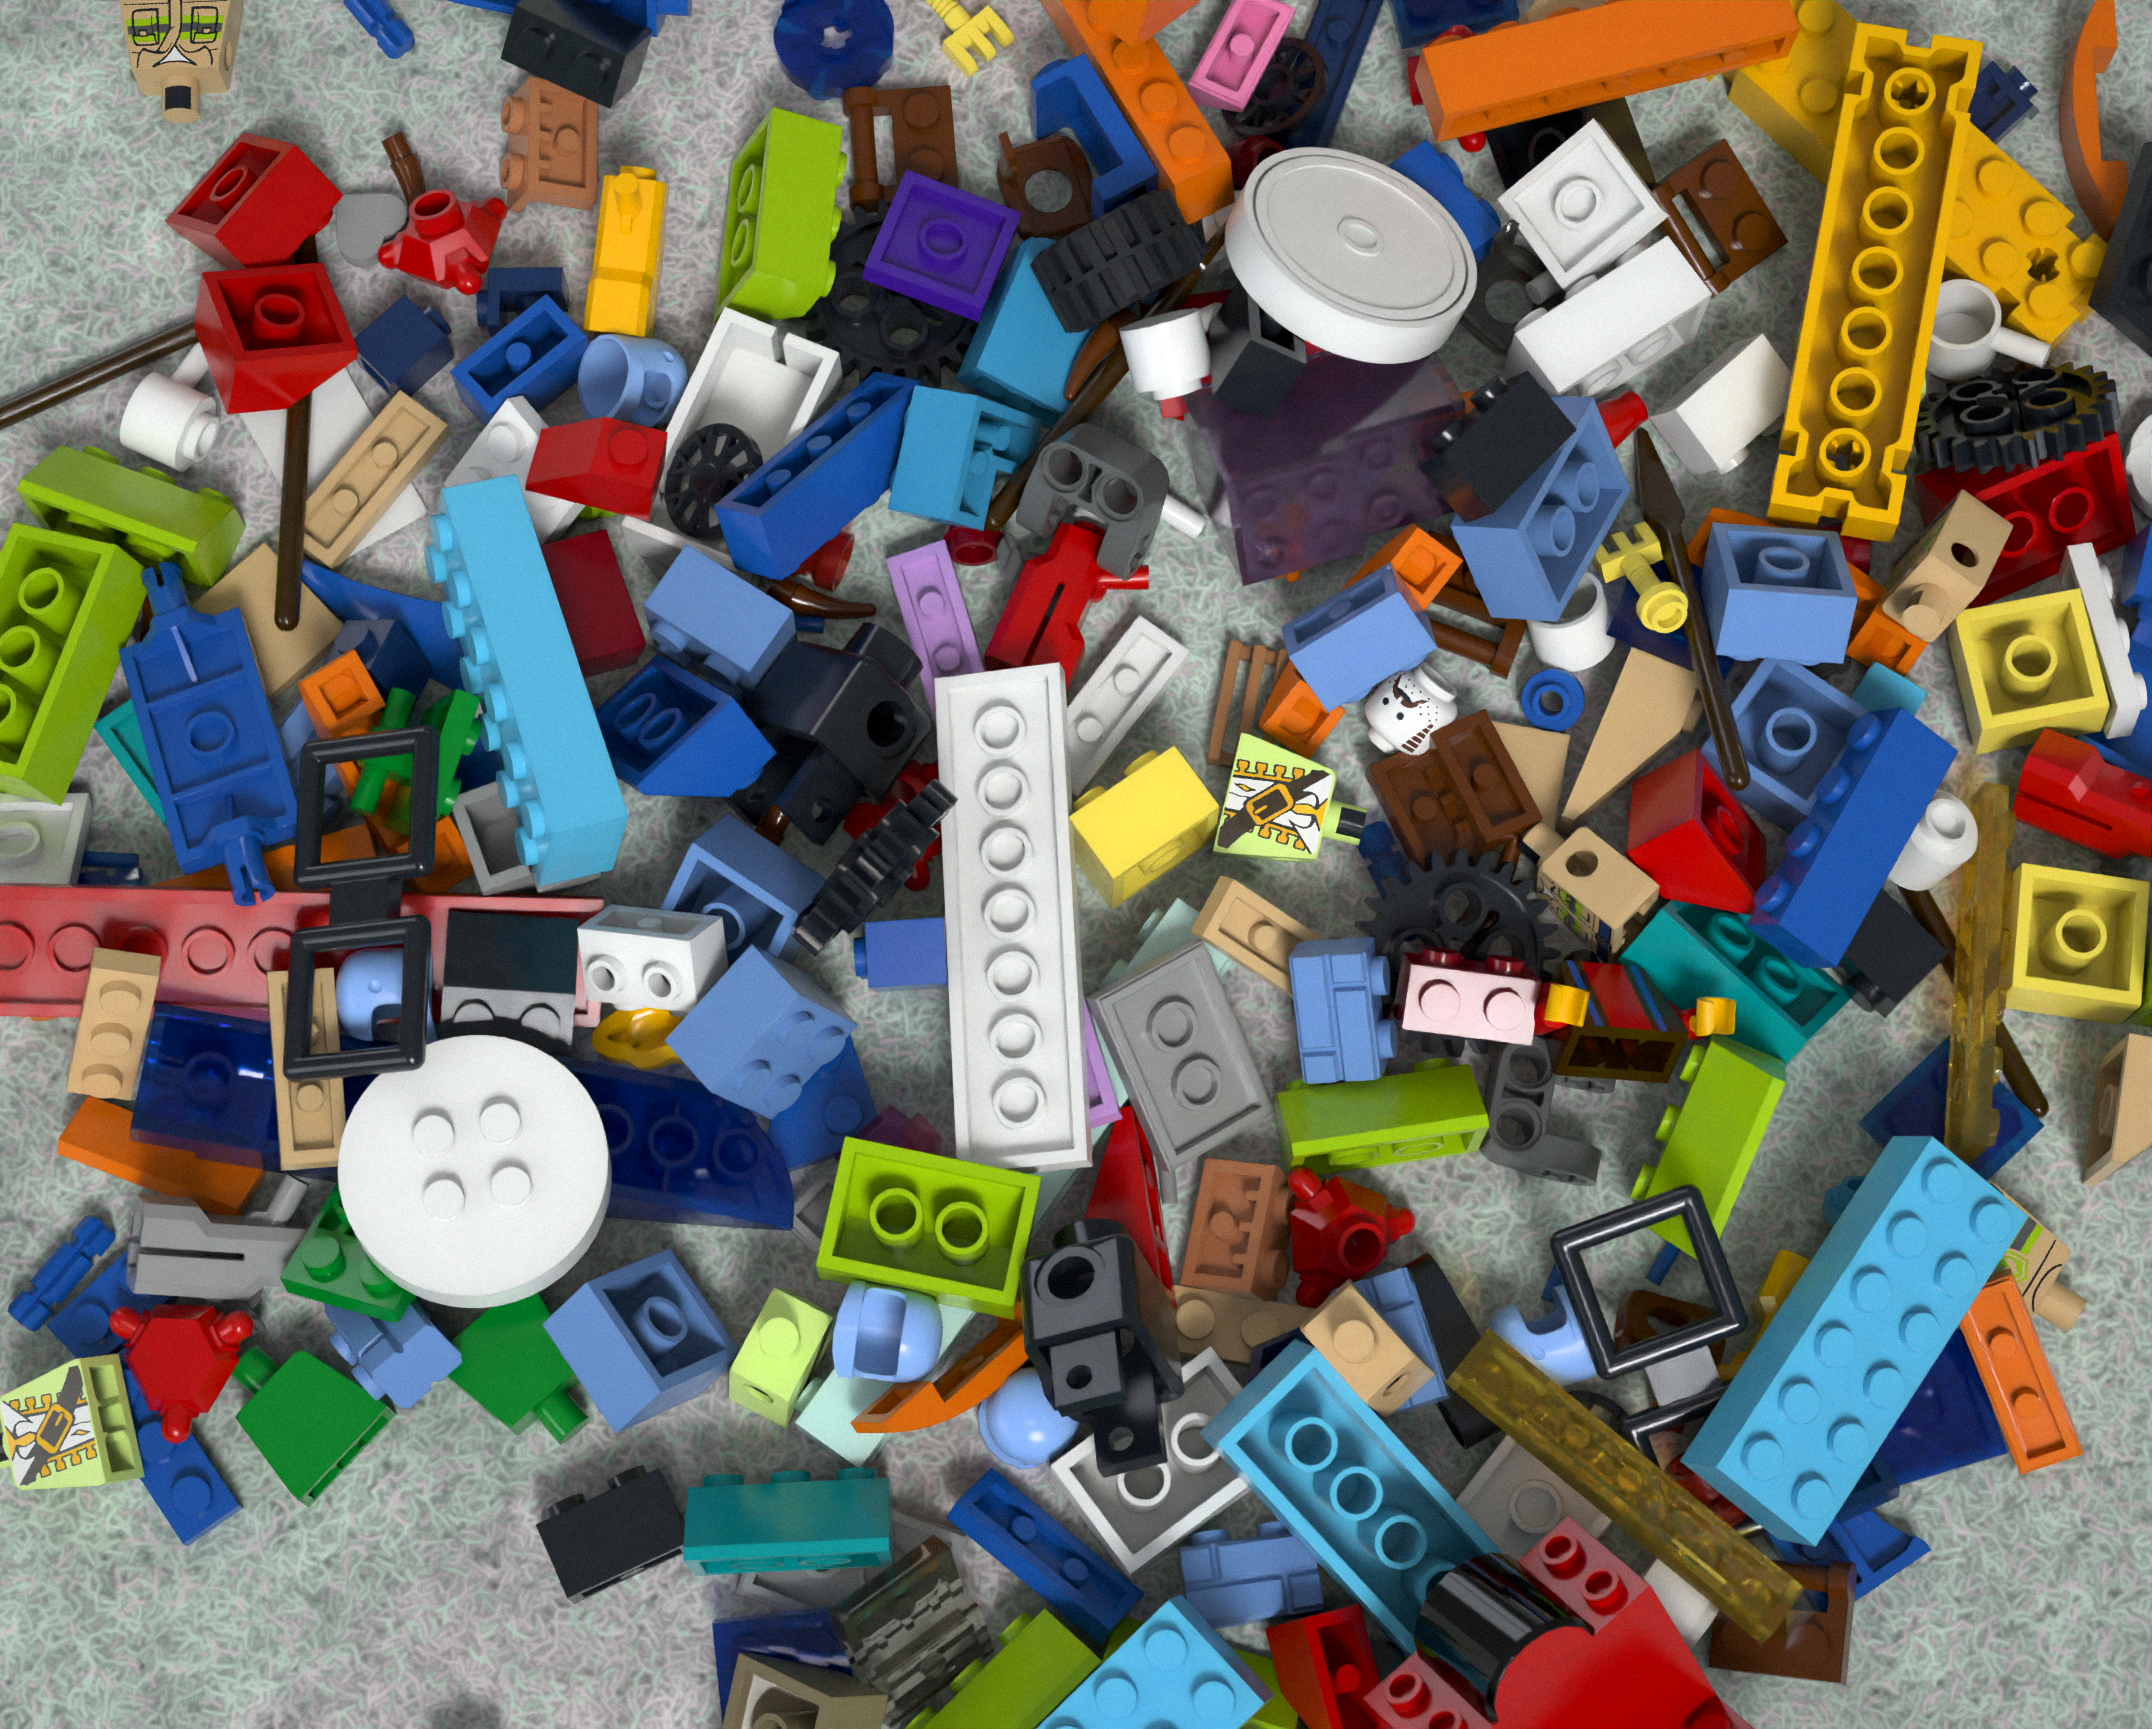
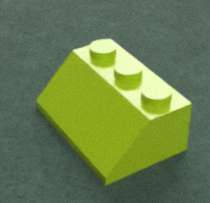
(781, 218)
(138, 511)
(1382, 1119)
(1713, 1130)
(929, 1226)
(1021, 1683)

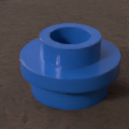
(1562, 683)

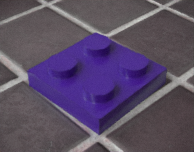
(942, 245)

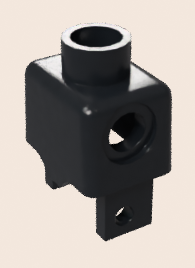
(836, 728)
(1072, 1324)

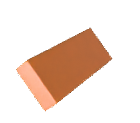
(101, 1138)
(2018, 1376)

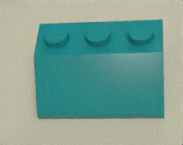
(1712, 954)
(789, 1523)

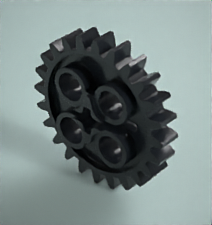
(865, 334)
(2054, 407)
(875, 867)
(1419, 909)

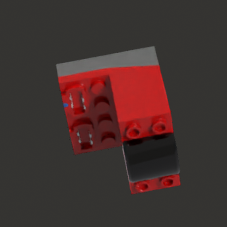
(1548, 1646)

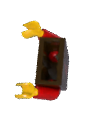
(1618, 1023)

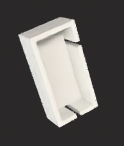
(747, 388)

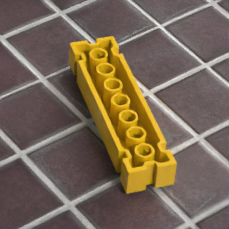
(2002, 217)
(1874, 282)

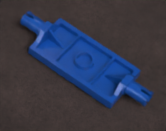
(210, 737)

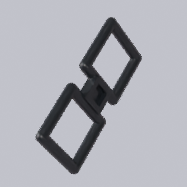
(362, 905)
(1676, 1360)

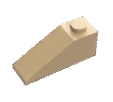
(1637, 729)

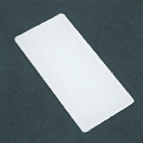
(336, 424)

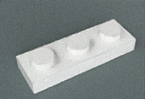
(2110, 635)
(1119, 698)

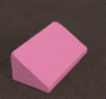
(1239, 53)

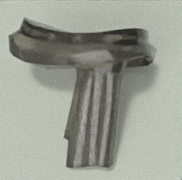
(1502, 263)

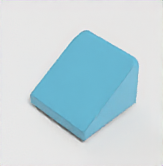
(1887, 690)

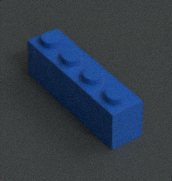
(817, 480)
(1851, 837)

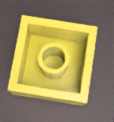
(2027, 670)
(1142, 825)
(2075, 944)

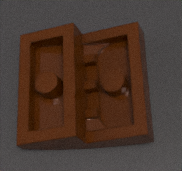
(1455, 792)

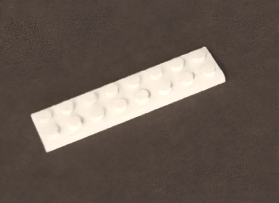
(1013, 921)

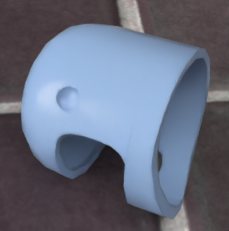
(631, 379)
(371, 991)
(886, 1333)
(1557, 1353)
(1023, 1423)

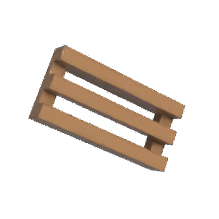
(1258, 657)

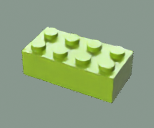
(61, 628)

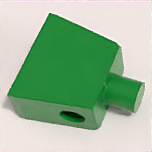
(518, 1370)
(306, 1419)

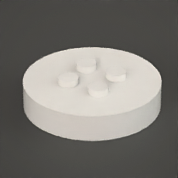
(1350, 255)
(475, 1172)

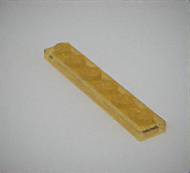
(1977, 998)
(1625, 1486)

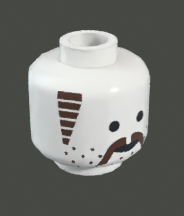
(1408, 709)

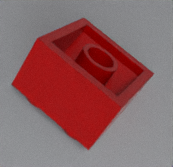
(256, 204)
(271, 334)
(1695, 836)

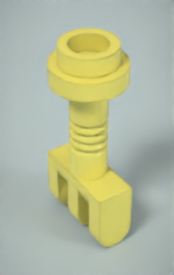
(970, 33)
(1660, 604)

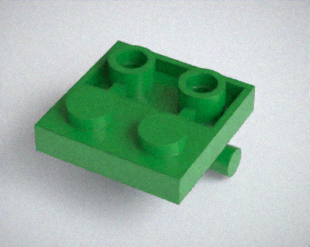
(458, 735)
(339, 1272)

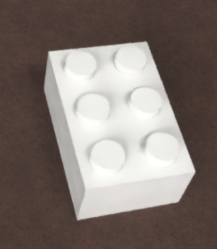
(1612, 325)
(1159, 1506)

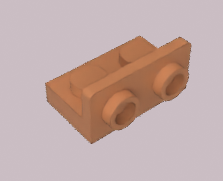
(549, 147)
(1240, 1230)

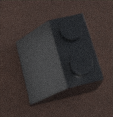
(1527, 143)
(511, 978)

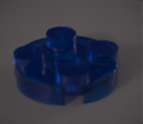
(830, 71)

